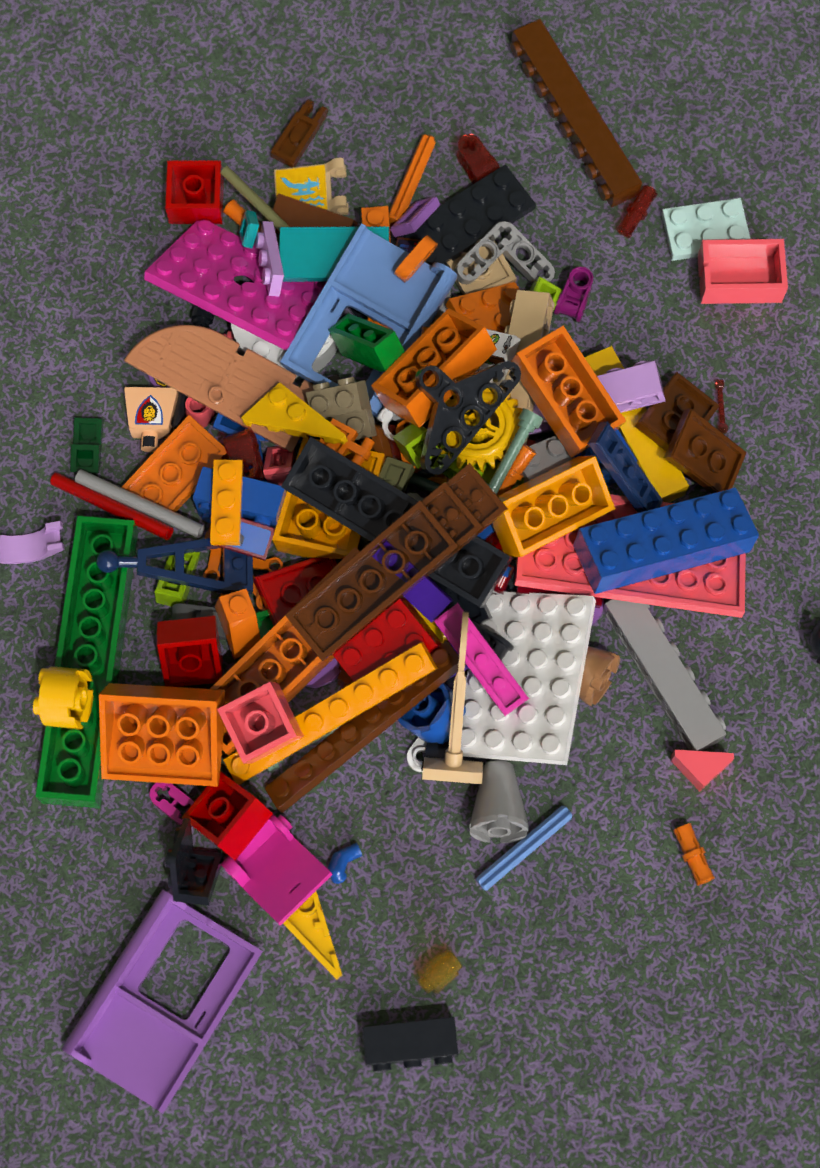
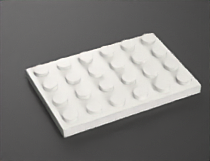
(547, 663)

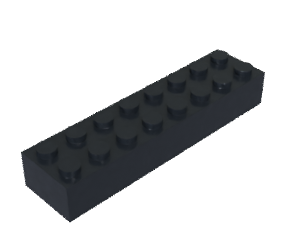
(373, 505)

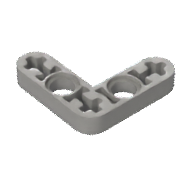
(508, 248)

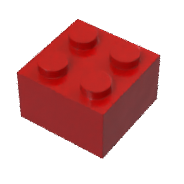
(194, 191)
(189, 651)
(228, 816)

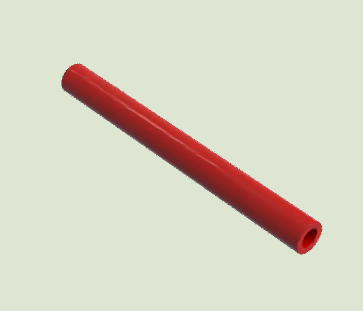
(112, 506)

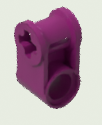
(573, 297)

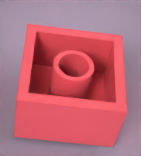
(260, 722)

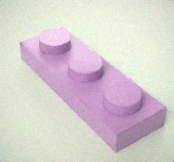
(269, 258)

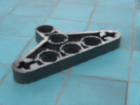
(469, 397)

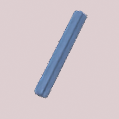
(524, 847)

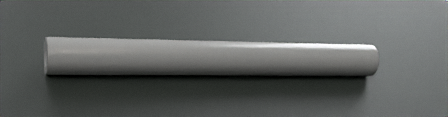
(139, 503)

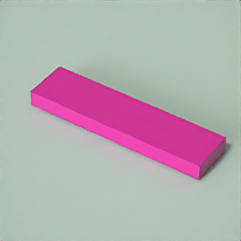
(483, 661)

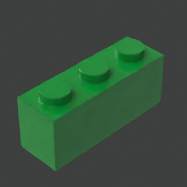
(366, 342)

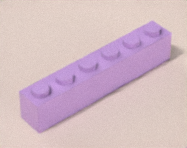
(627, 387)

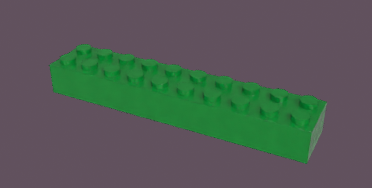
(93, 641)

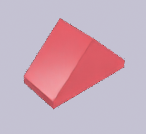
(278, 464)
(701, 766)

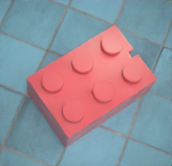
(742, 271)

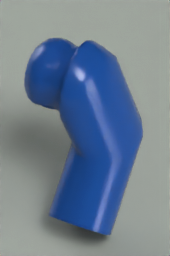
(339, 862)

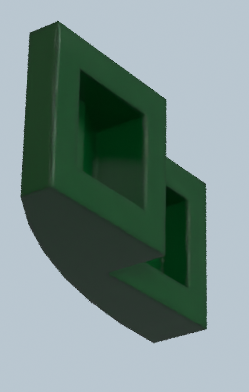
(87, 445)

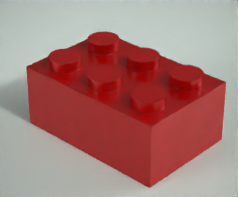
(385, 639)

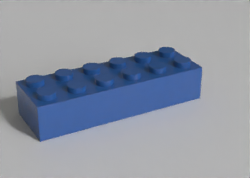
(665, 540)

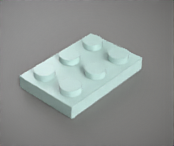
(705, 221)

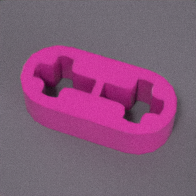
(167, 808)

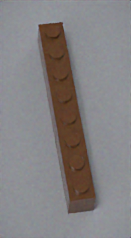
(575, 113)

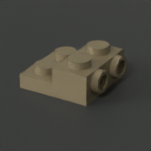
(346, 403)

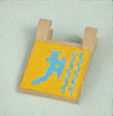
(313, 185)

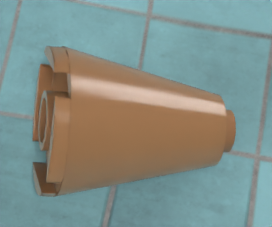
(597, 673)

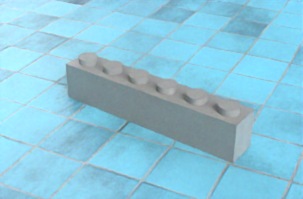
(665, 674)

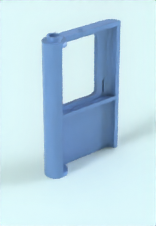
(368, 284)

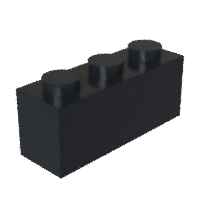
(410, 1043)

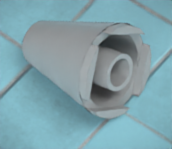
(498, 805)

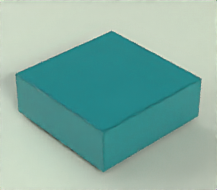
(249, 229)

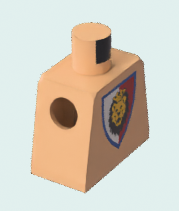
(150, 414)

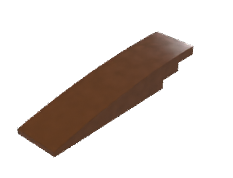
(423, 535)

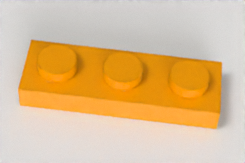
(226, 502)

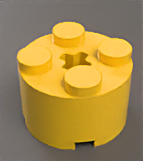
(64, 697)

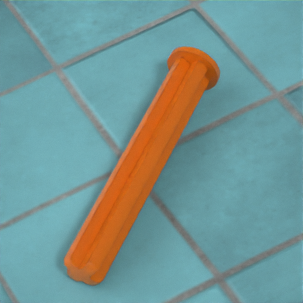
(411, 178)

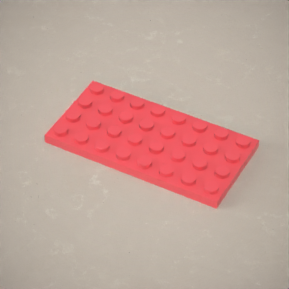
(704, 588)

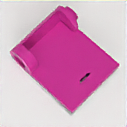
(277, 870)

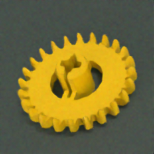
(484, 447)

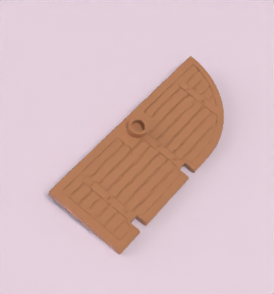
(212, 373)

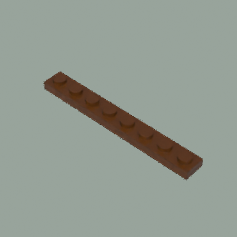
(358, 733)

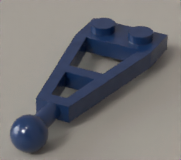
(236, 566)

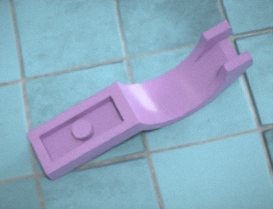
(31, 546)

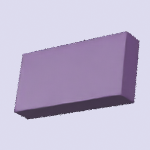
(415, 216)

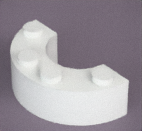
(274, 353)

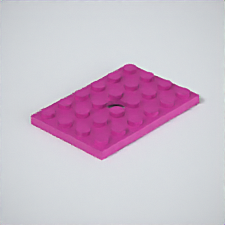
(203, 271)

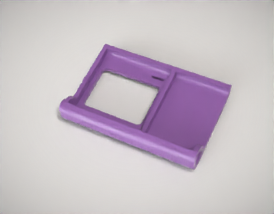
(136, 1038)

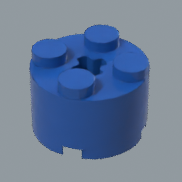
(432, 716)

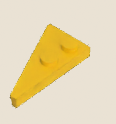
(288, 413)
(312, 931)

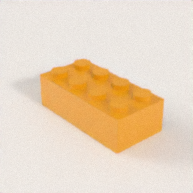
(552, 506)

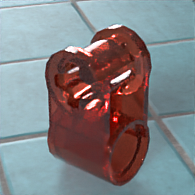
(475, 158)
(245, 447)

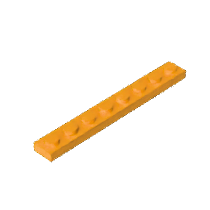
(343, 707)

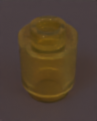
(438, 972)

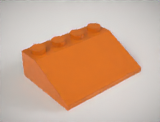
(161, 734)

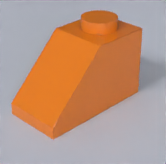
(238, 622)

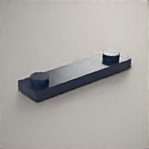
(624, 468)

